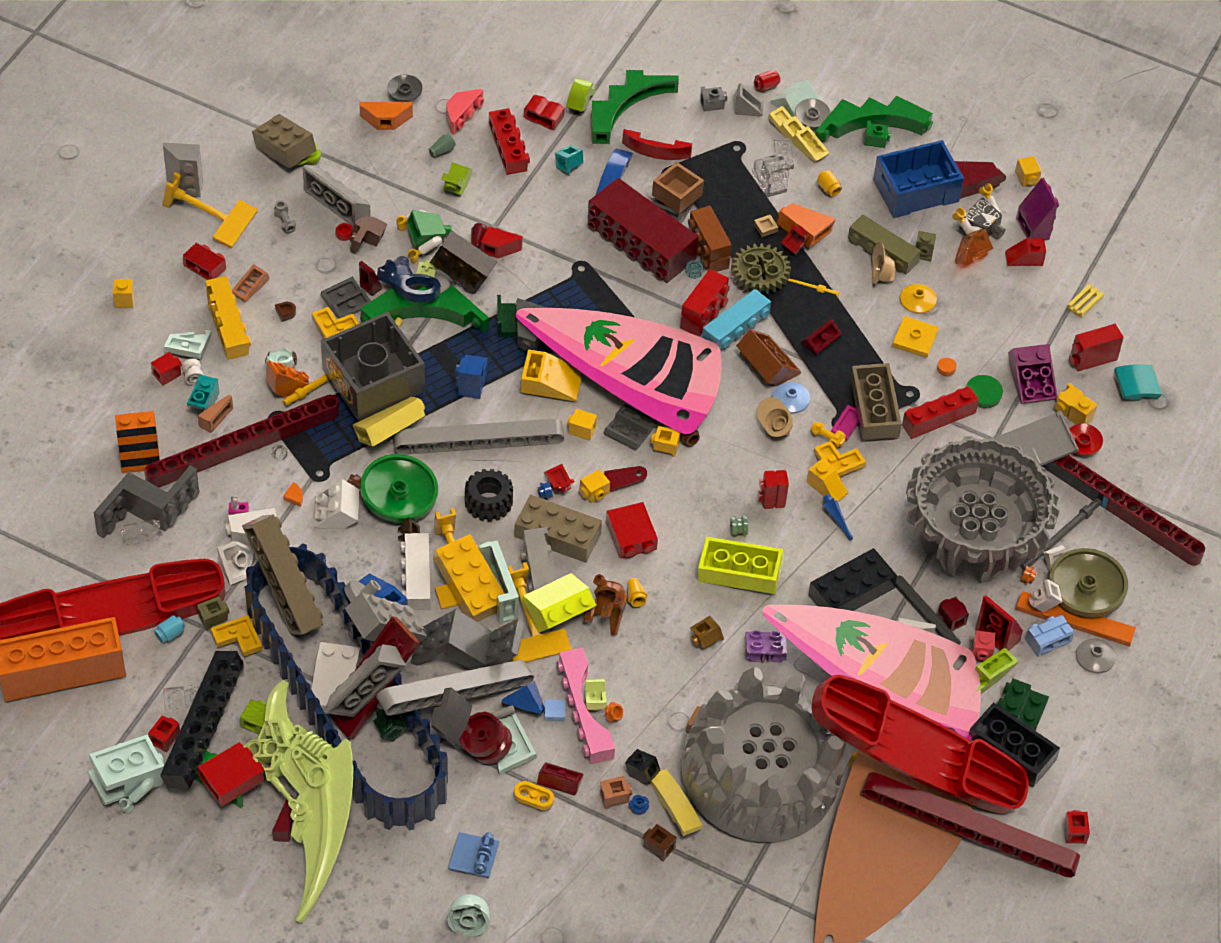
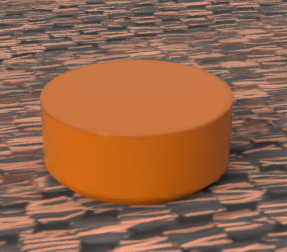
(946, 366)

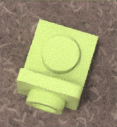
(427, 269)

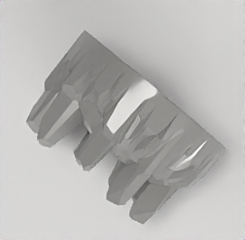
(771, 801)

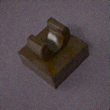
(409, 526)

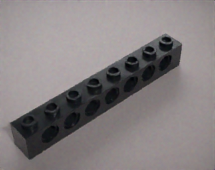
(202, 720)

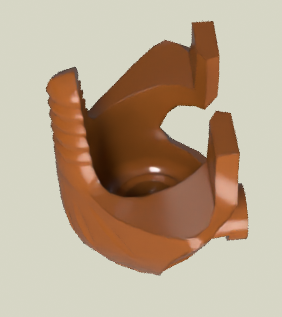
(610, 602)

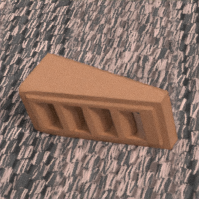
(262, 280)
(213, 416)

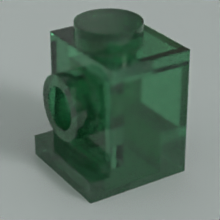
(389, 725)

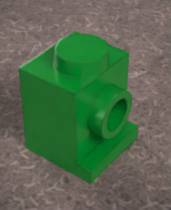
(876, 135)

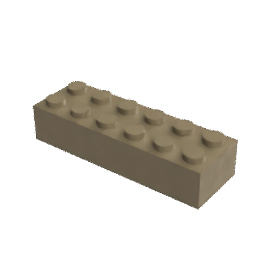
(283, 574)

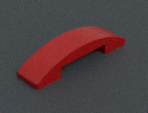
(656, 149)

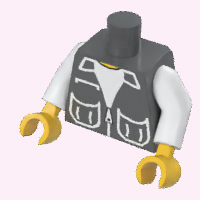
(981, 215)

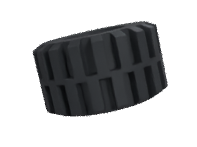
(488, 507)

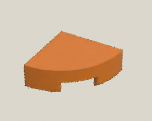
(294, 495)

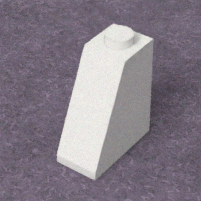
(236, 521)

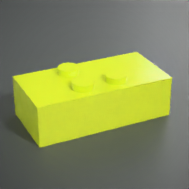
(740, 565)

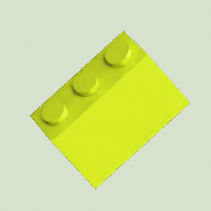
(558, 602)

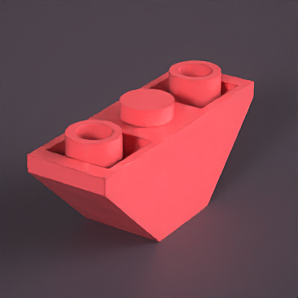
(462, 107)

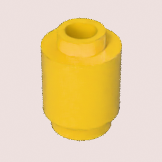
(829, 183)

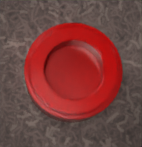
(343, 231)

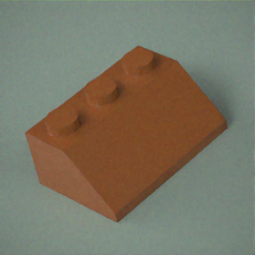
(767, 358)

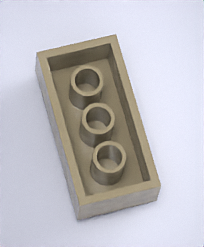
(875, 401)
(568, 530)

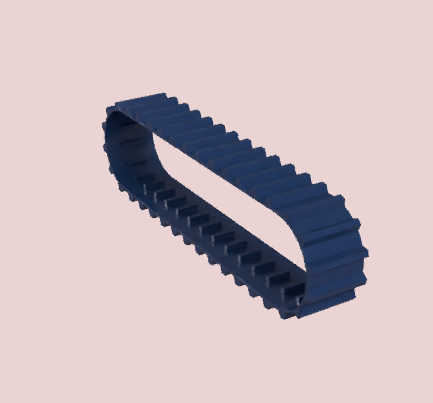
(385, 809)

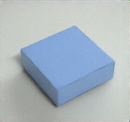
(554, 710)

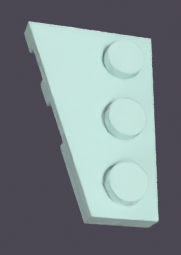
(521, 748)

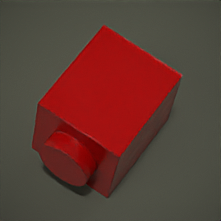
(166, 368)

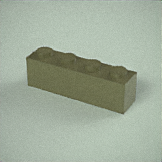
(868, 233)

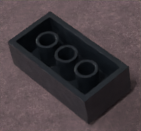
(854, 583)
(1017, 741)

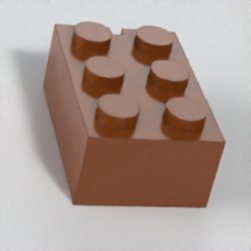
(713, 242)

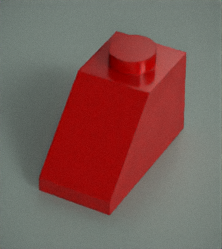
(1027, 253)

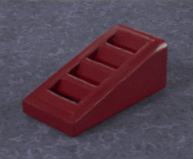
(368, 279)
(283, 825)

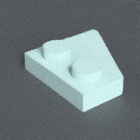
(187, 344)

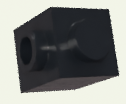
(642, 766)

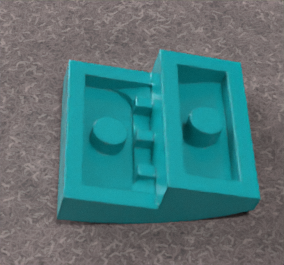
(1137, 381)

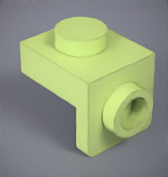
(595, 694)

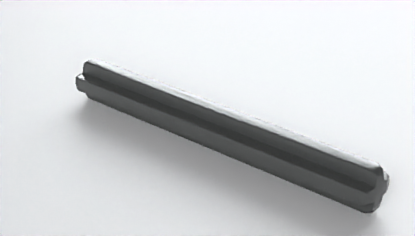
(924, 609)

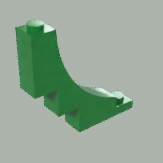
(898, 114)
(449, 306)

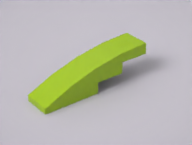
(995, 668)

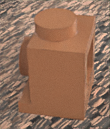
(615, 791)

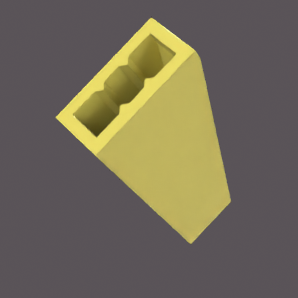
(389, 421)

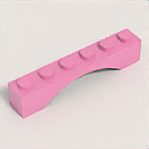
(597, 740)

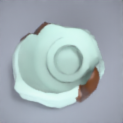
(283, 356)

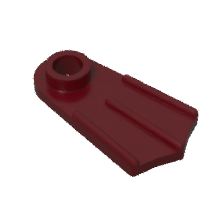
(625, 477)

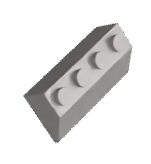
(334, 195)
(366, 681)

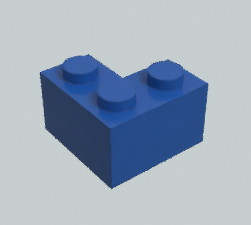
(471, 376)

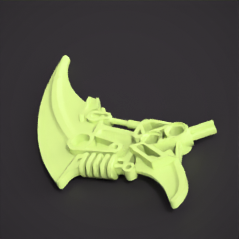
(324, 787)

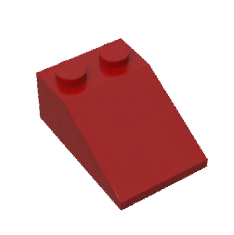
(998, 621)

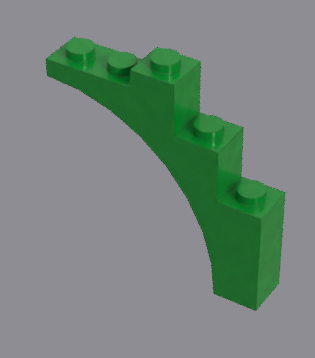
(621, 97)

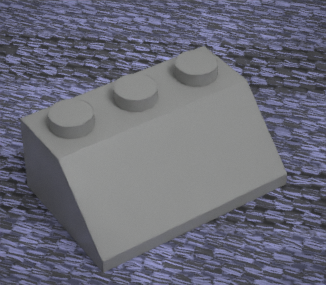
(187, 162)

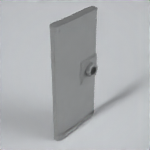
(1043, 439)

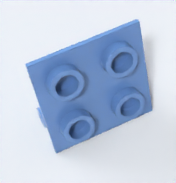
(474, 854)

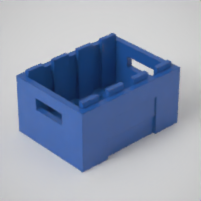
(918, 178)

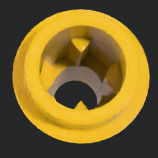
(636, 593)

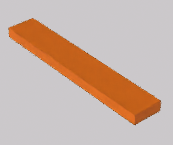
(1096, 626)

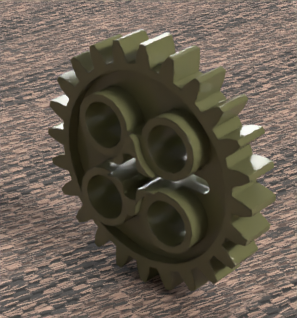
(772, 264)

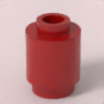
(767, 80)

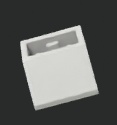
(337, 506)

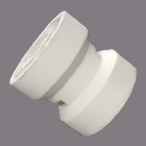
(192, 371)

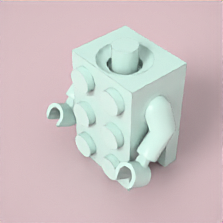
(126, 771)

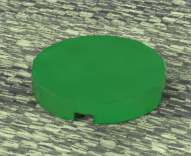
(987, 390)

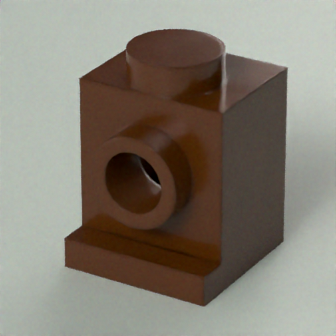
(659, 835)

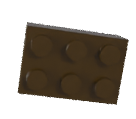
(463, 262)

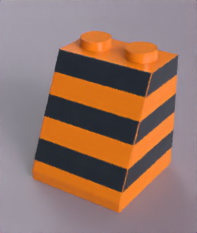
(137, 440)

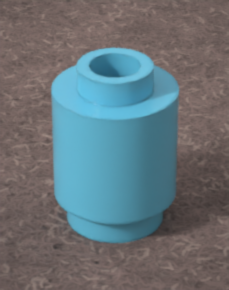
(169, 629)

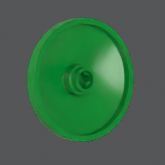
(399, 488)

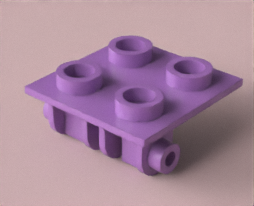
(766, 643)

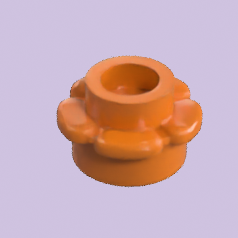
(1028, 575)
(614, 712)

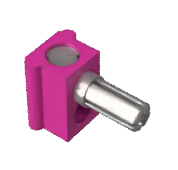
(237, 507)

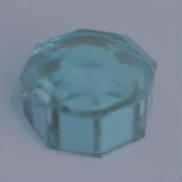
(694, 269)

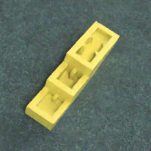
(801, 136)
(675, 802)

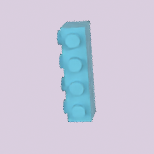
(737, 319)

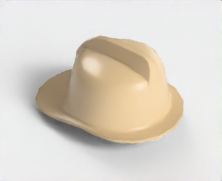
(882, 266)
(775, 417)

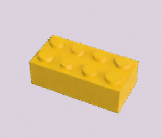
(469, 577)

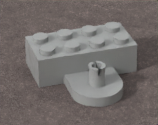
(372, 613)

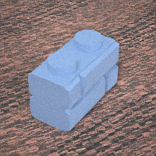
(1049, 635)

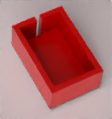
(704, 302)

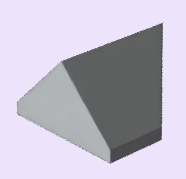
(748, 103)

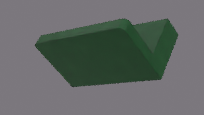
(506, 318)

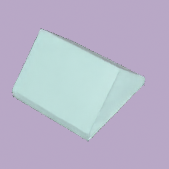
(793, 96)

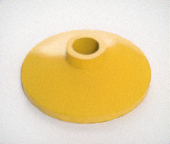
(918, 298)

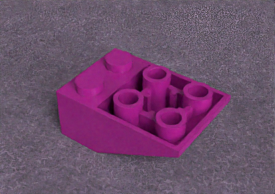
(1038, 211)
(1033, 373)

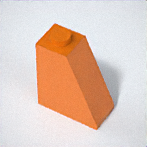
(815, 223)

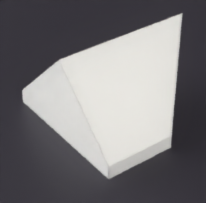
(234, 560)

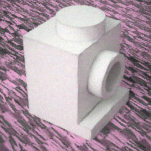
(1045, 596)

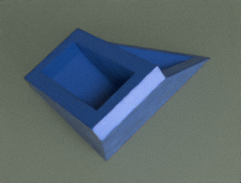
(526, 698)

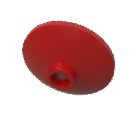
(1089, 435)

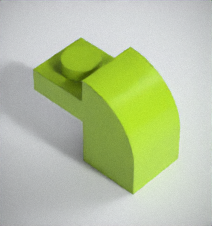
(580, 94)
(457, 178)

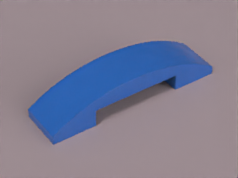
(615, 167)

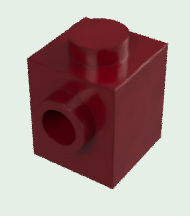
(953, 613)

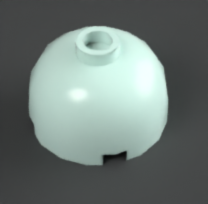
(469, 915)

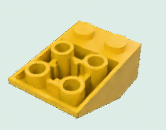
(550, 377)

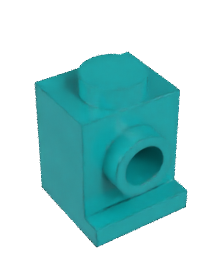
(568, 158)

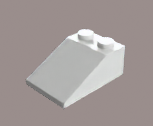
(332, 668)

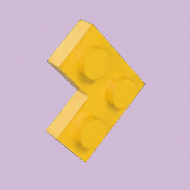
(329, 325)
(842, 463)
(240, 631)

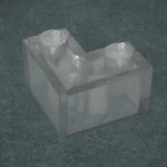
(771, 174)

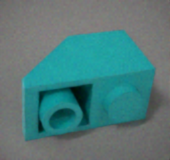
(204, 392)

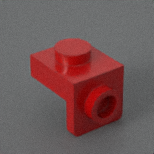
(795, 238)
(558, 479)

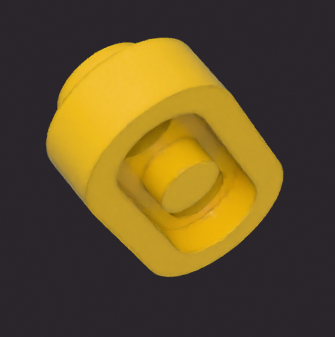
(535, 795)

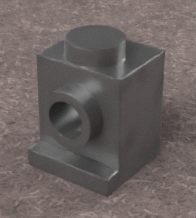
(713, 98)

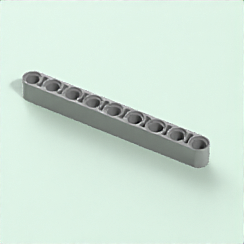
(478, 436)
(467, 684)

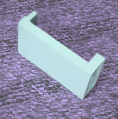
(509, 602)

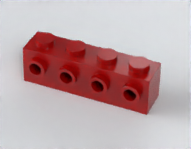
(508, 141)
(940, 412)

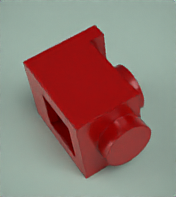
(164, 733)
(1077, 827)

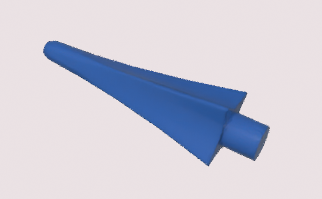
(833, 508)

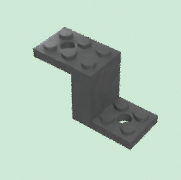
(146, 501)
(468, 641)

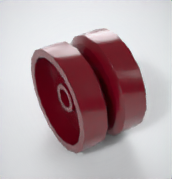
(486, 738)

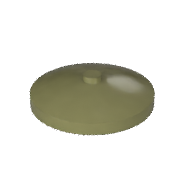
(1089, 582)

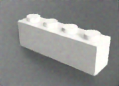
(417, 570)

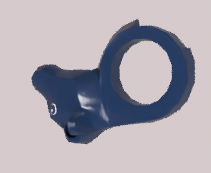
(399, 277)

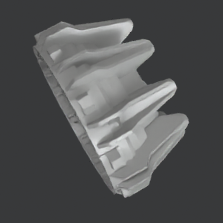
(981, 505)

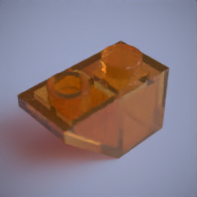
(972, 246)

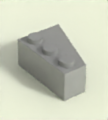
(537, 555)

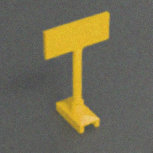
(233, 223)
(445, 525)
(538, 645)

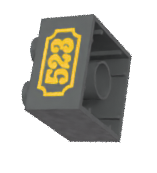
(373, 366)

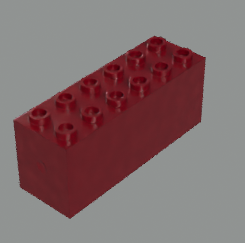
(642, 230)

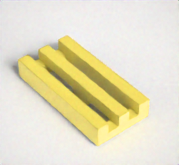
(1081, 295)

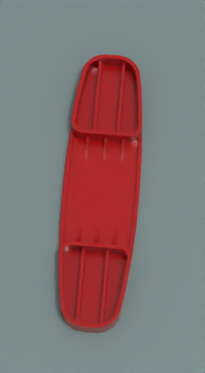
(133, 600)
(919, 745)

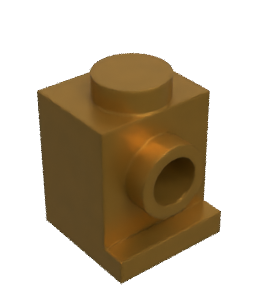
(706, 632)

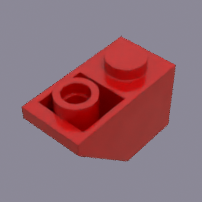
(500, 243)

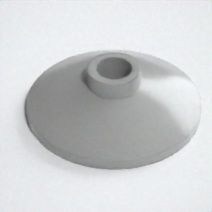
(809, 108)
(1092, 661)

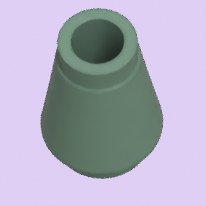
(442, 145)

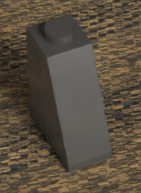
(525, 338)

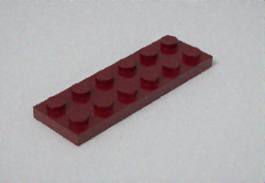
(393, 634)

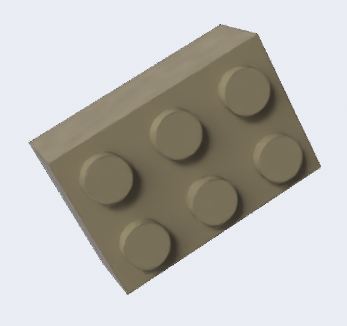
(284, 140)

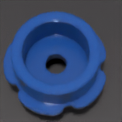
(545, 490)
(639, 809)

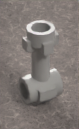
(281, 212)

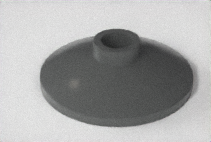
(405, 87)

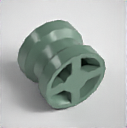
(739, 525)

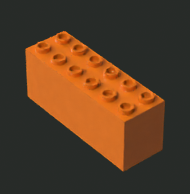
(60, 659)

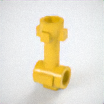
(837, 439)

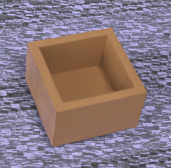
(677, 187)

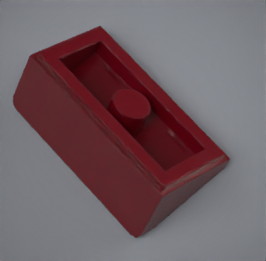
(822, 337)
(560, 778)

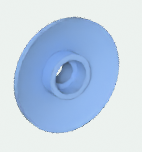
(795, 403)

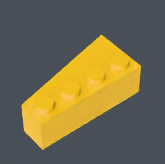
(227, 318)

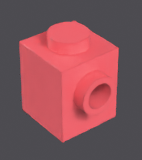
(983, 645)

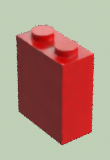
(1096, 347)
(631, 530)
(231, 773)

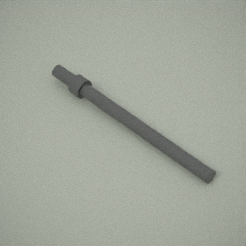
(1084, 513)

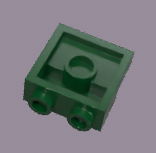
(1023, 702)

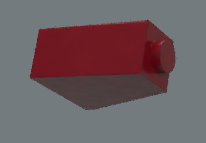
(978, 175)

